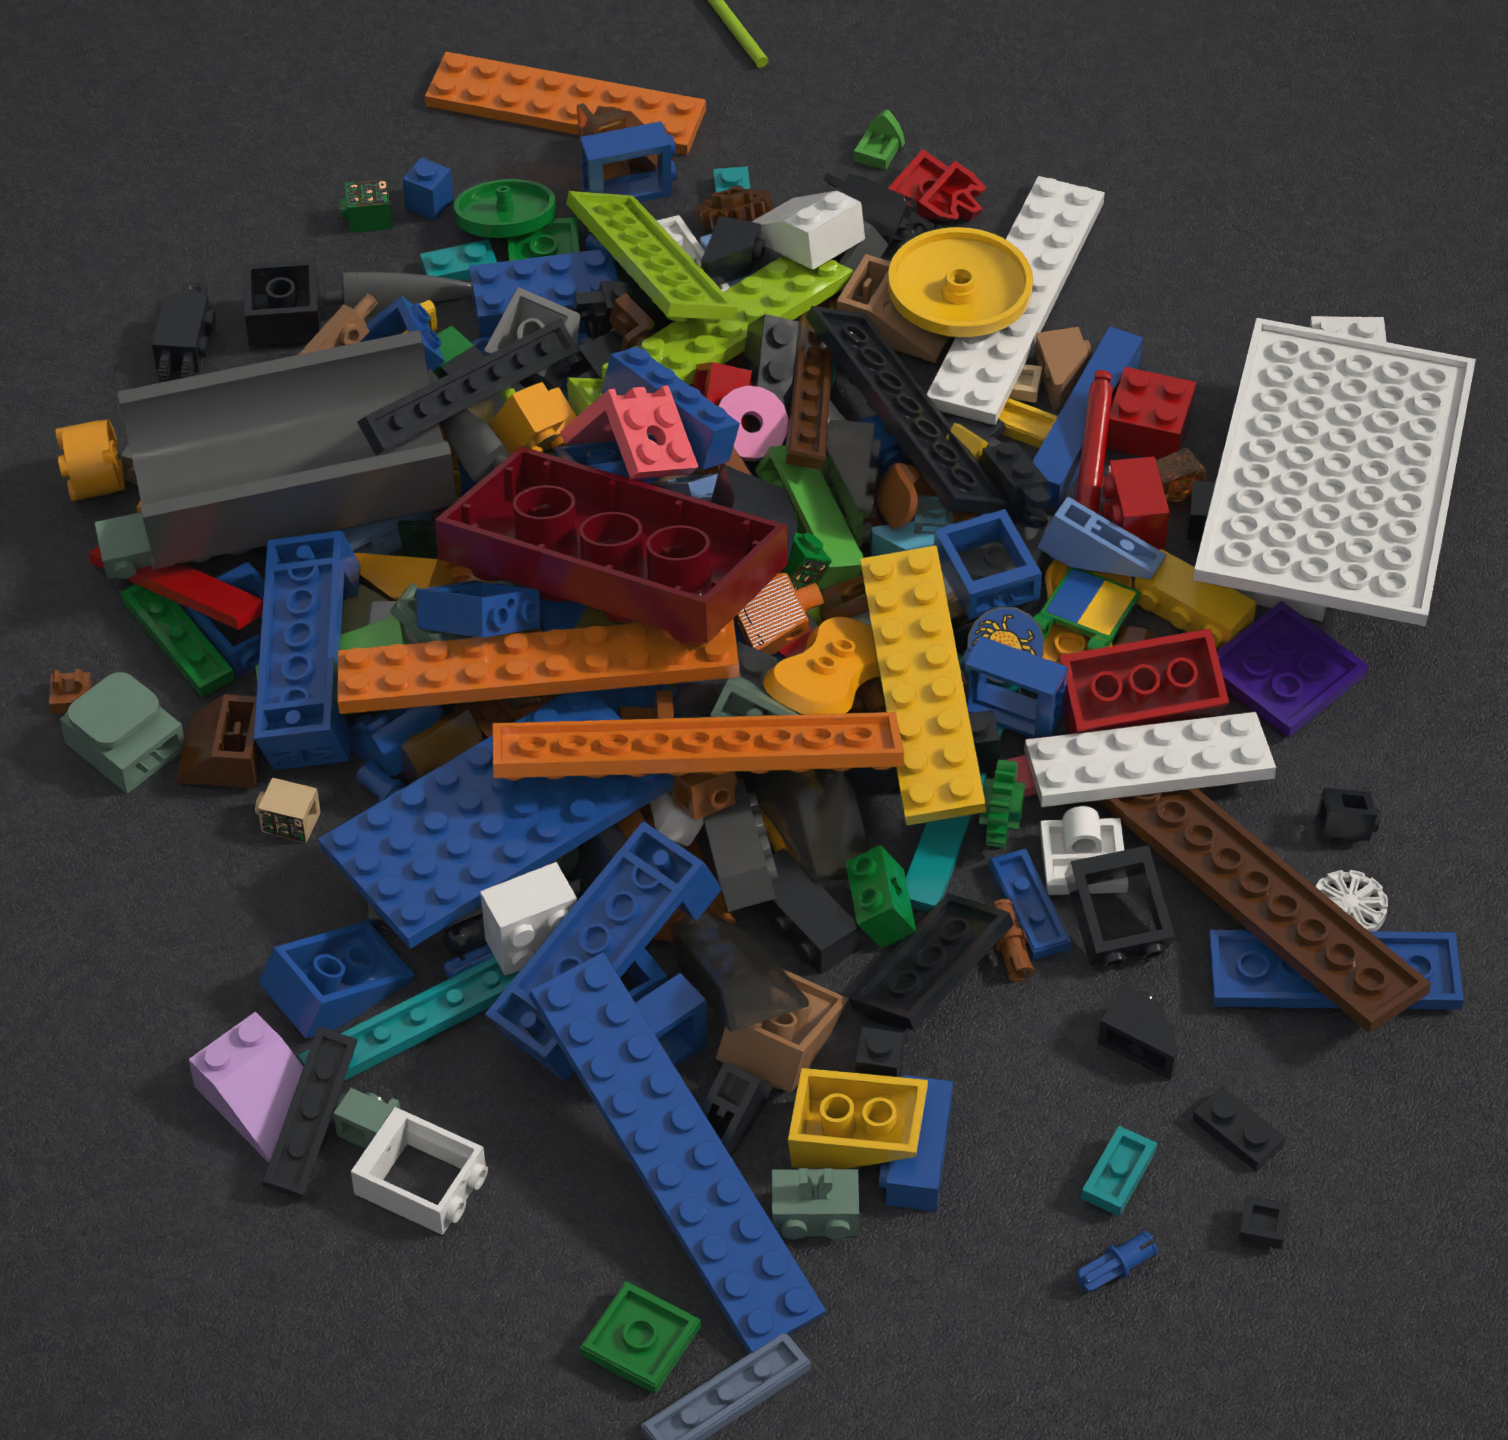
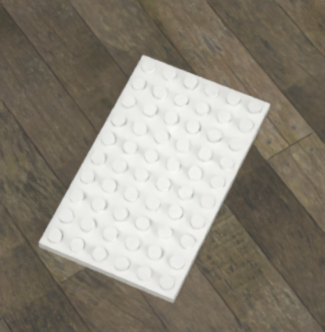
(1337, 472)

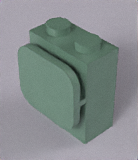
(122, 730)

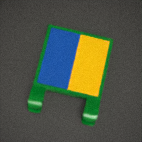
(1088, 606)

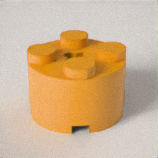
(90, 459)

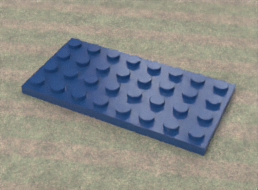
(464, 831)

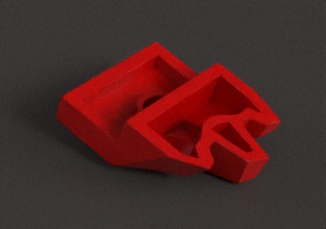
(940, 190)

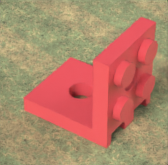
(627, 421)

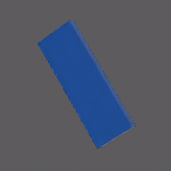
(1032, 906)

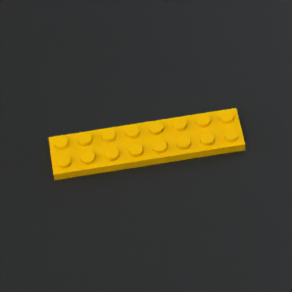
(923, 685)

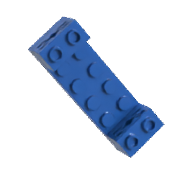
(299, 650)
(614, 917)

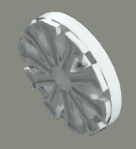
(1356, 902)

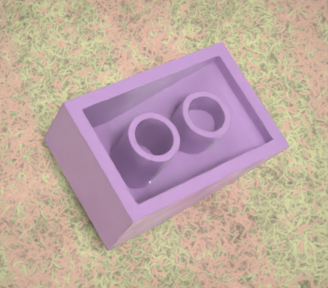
(249, 1080)

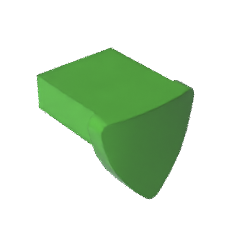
(880, 141)

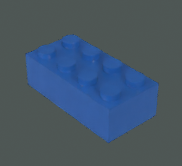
(549, 277)

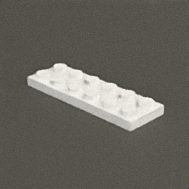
(1149, 759)

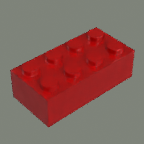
(1144, 683)

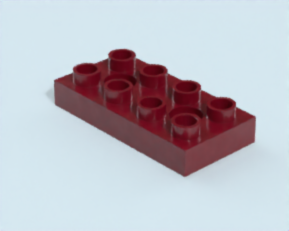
(612, 544)

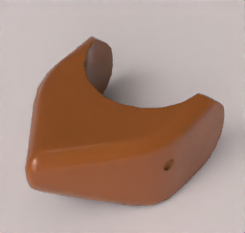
(898, 496)

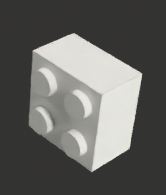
(524, 913)

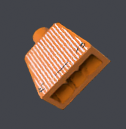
(777, 614)

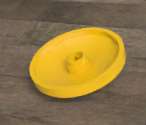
(960, 282)

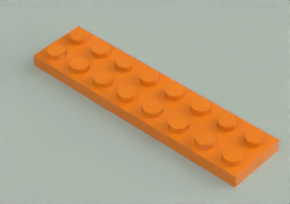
(551, 98)

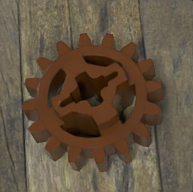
(735, 204)

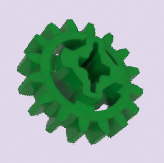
(1003, 803)

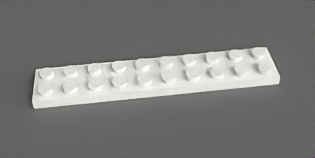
(1050, 234)

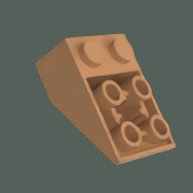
(869, 295)

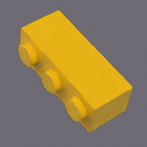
(1193, 603)

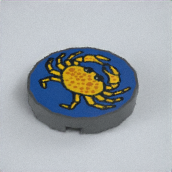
(1010, 628)

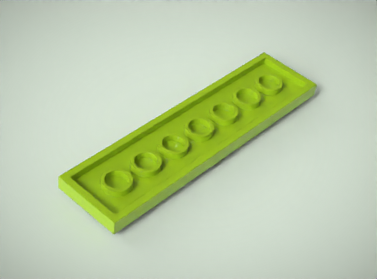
(652, 257)
(778, 289)

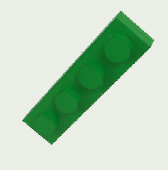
(179, 639)

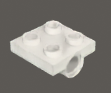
(1075, 838)

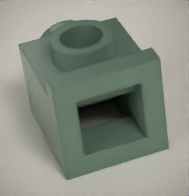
(361, 1116)

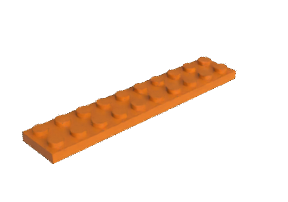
(527, 666)
(696, 745)

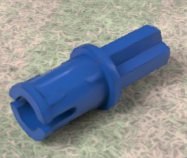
(1116, 1262)

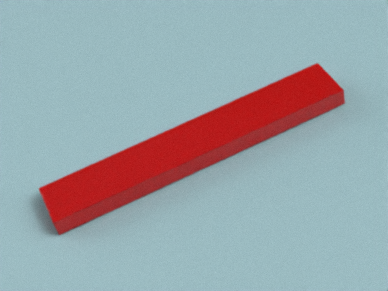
(197, 592)

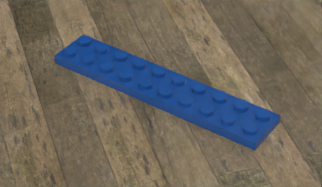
(677, 1153)

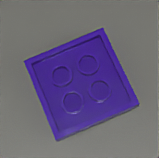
(1287, 668)

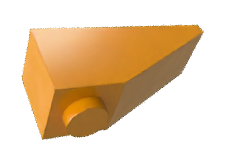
(392, 574)

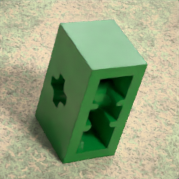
(880, 896)

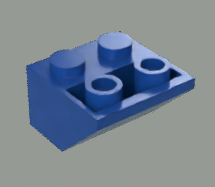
(381, 735)

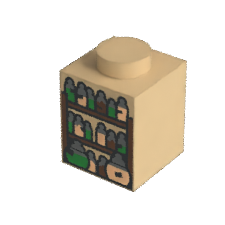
(288, 810)

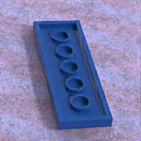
(1254, 976)

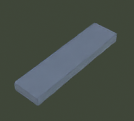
(730, 1393)

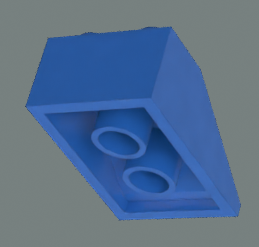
(333, 976)

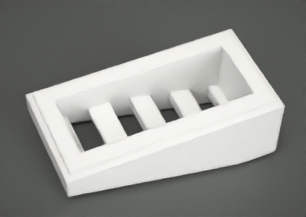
(673, 821)

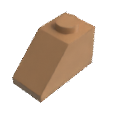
(1063, 361)

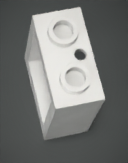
(385, 1148)

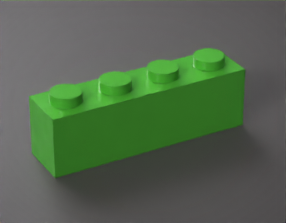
(815, 513)

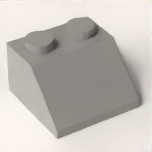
(526, 315)

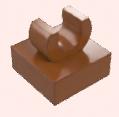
(67, 688)

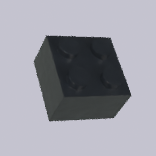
(281, 302)

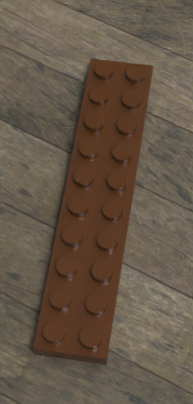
(1274, 903)

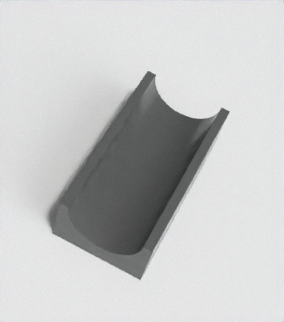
(280, 450)

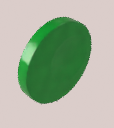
(504, 208)

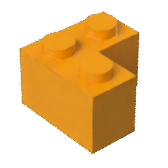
(533, 419)

